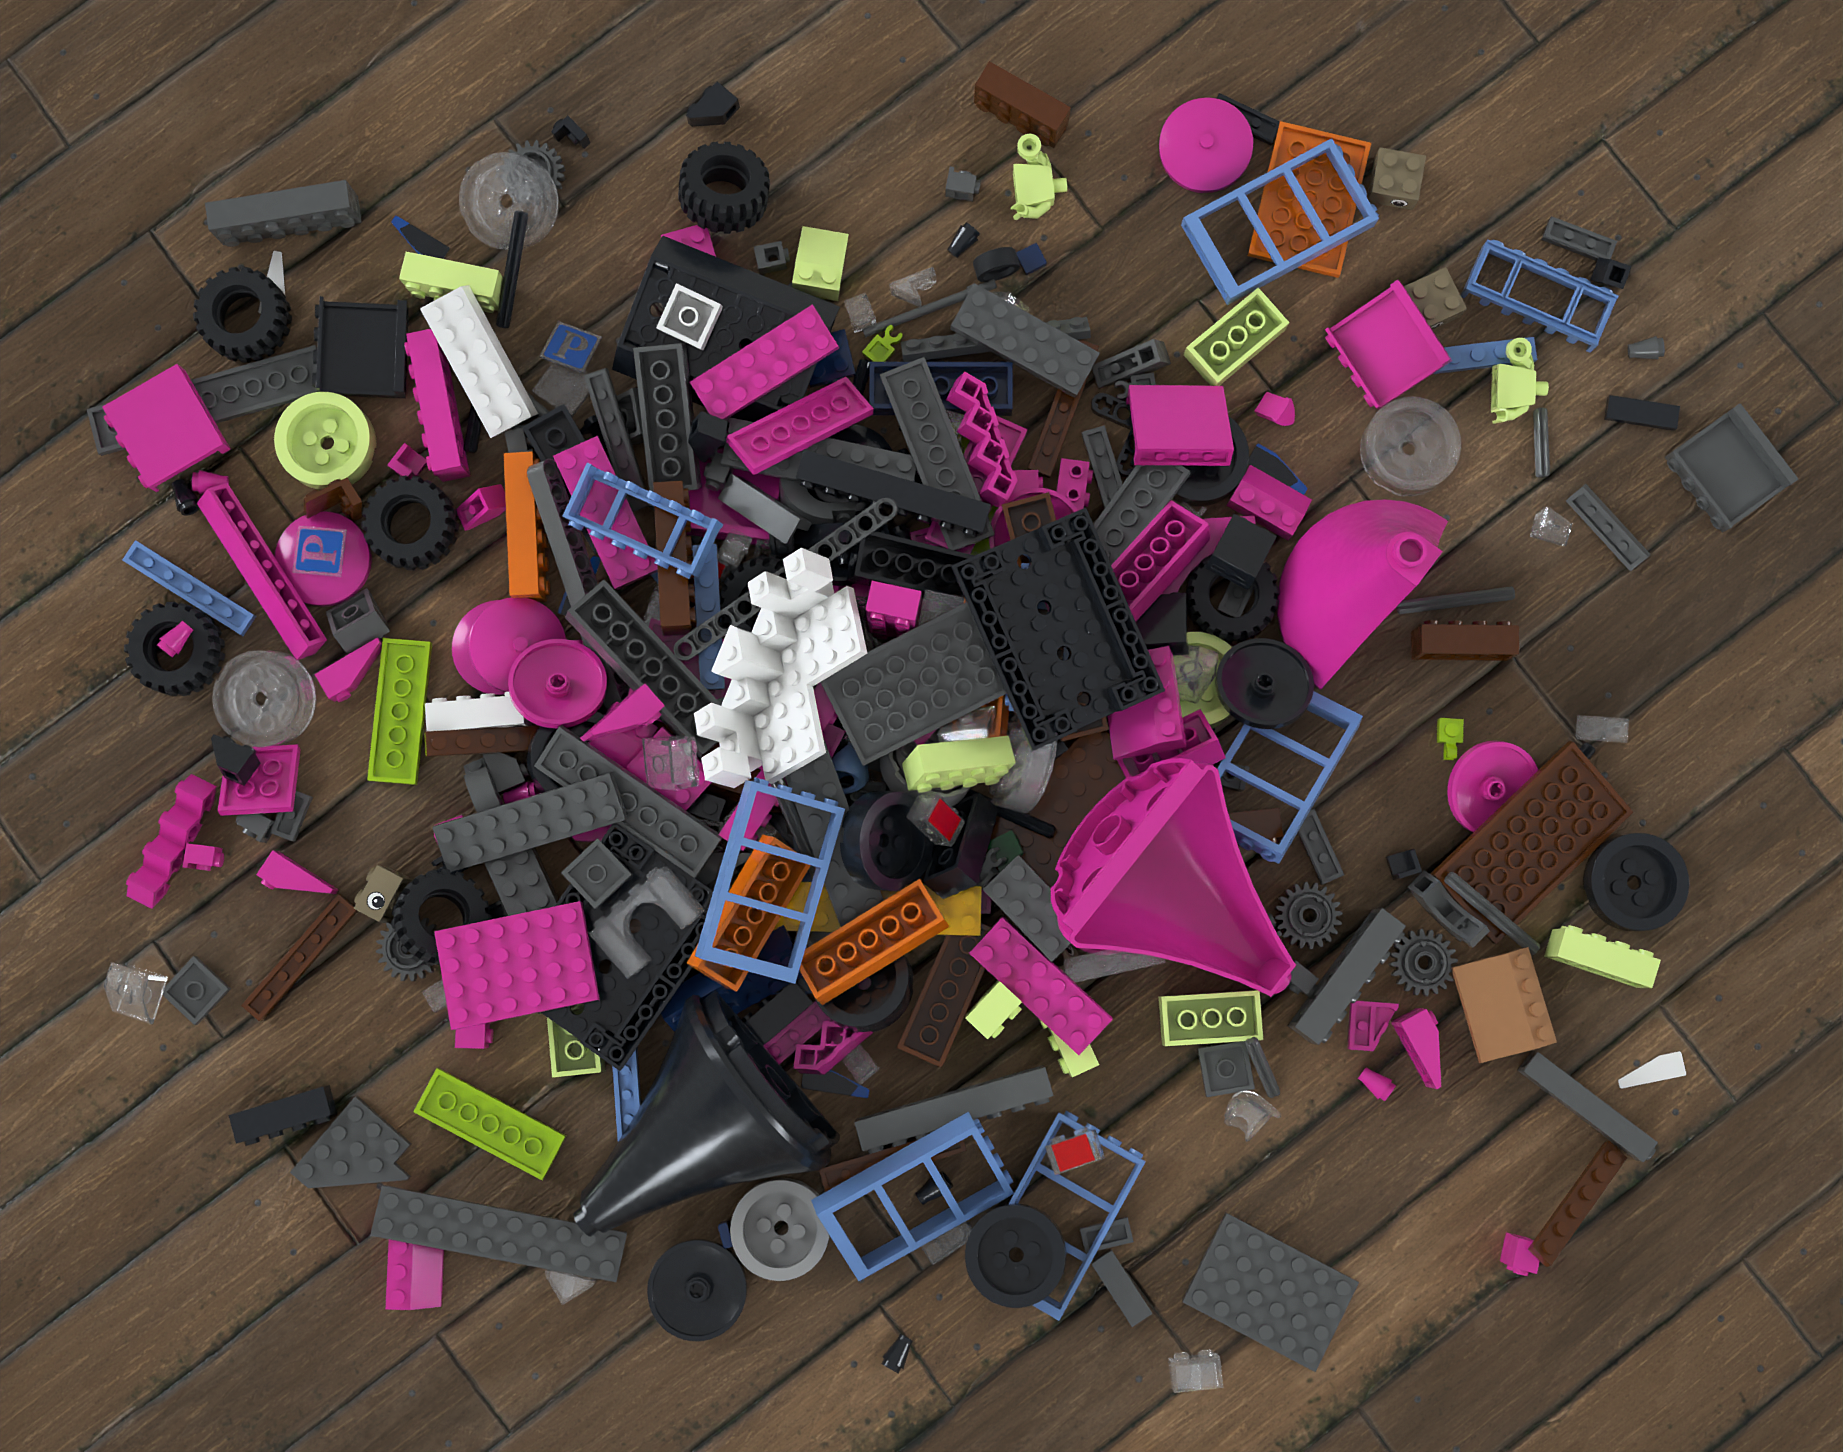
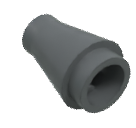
(1647, 349)

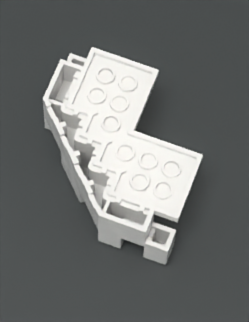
(771, 702)

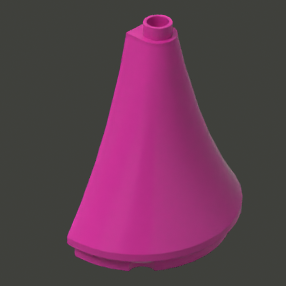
(1352, 576)
(1166, 879)

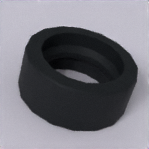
(996, 264)

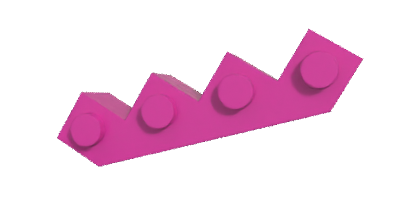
(981, 427)
(166, 851)
(834, 1046)

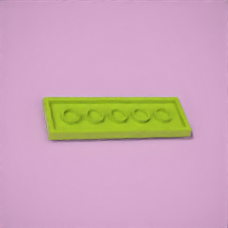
(399, 711)
(490, 1123)

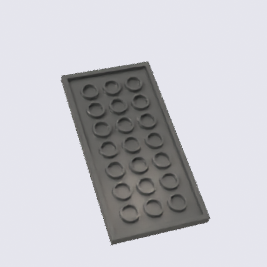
(914, 684)

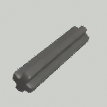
(1541, 442)
(1262, 1067)

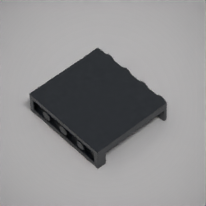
(361, 349)

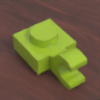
(1450, 733)

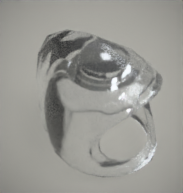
(1253, 1112)

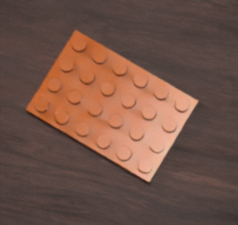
(1284, 215)

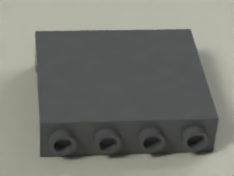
(1730, 468)

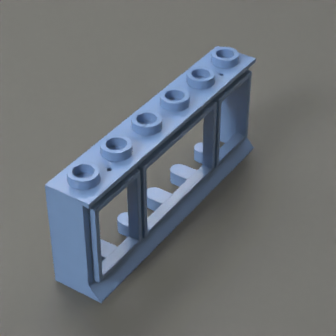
(1531, 314)
(619, 540)

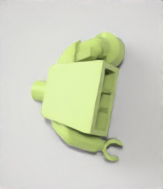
(1034, 180)
(1515, 386)

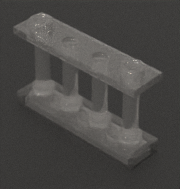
(1106, 963)

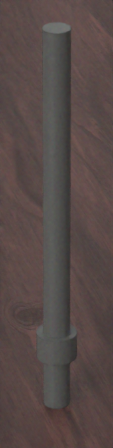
(925, 309)

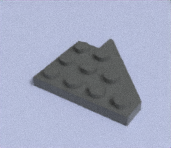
(354, 1151)

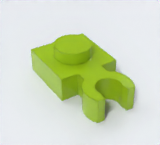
(881, 349)

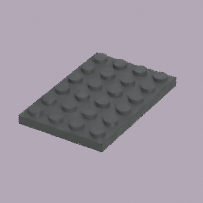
(1270, 1292)

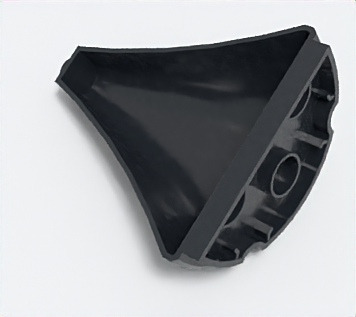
(708, 1122)

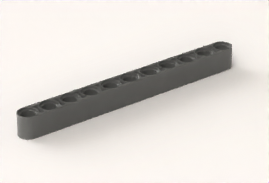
(569, 553)
(734, 611)

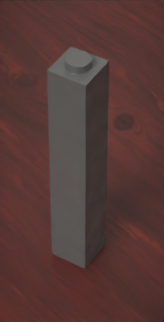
(1588, 1107)

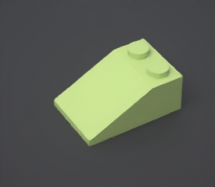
(820, 262)

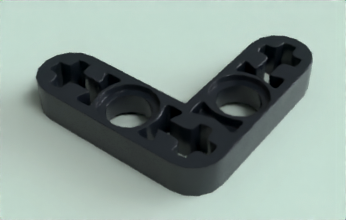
(1104, 413)

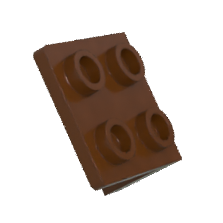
(337, 492)

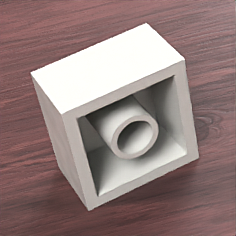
(689, 317)

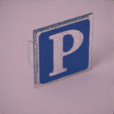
(570, 347)
(319, 551)

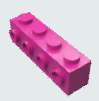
(1072, 481)

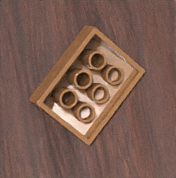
(1503, 1004)

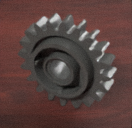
(546, 158)
(1323, 912)
(396, 957)
(1438, 962)

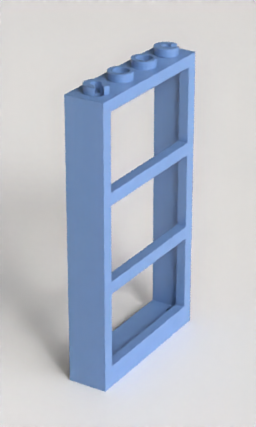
(1213, 261)
(1324, 708)
(720, 894)
(897, 1164)
(1050, 1305)

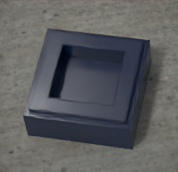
(1031, 259)
(724, 1230)

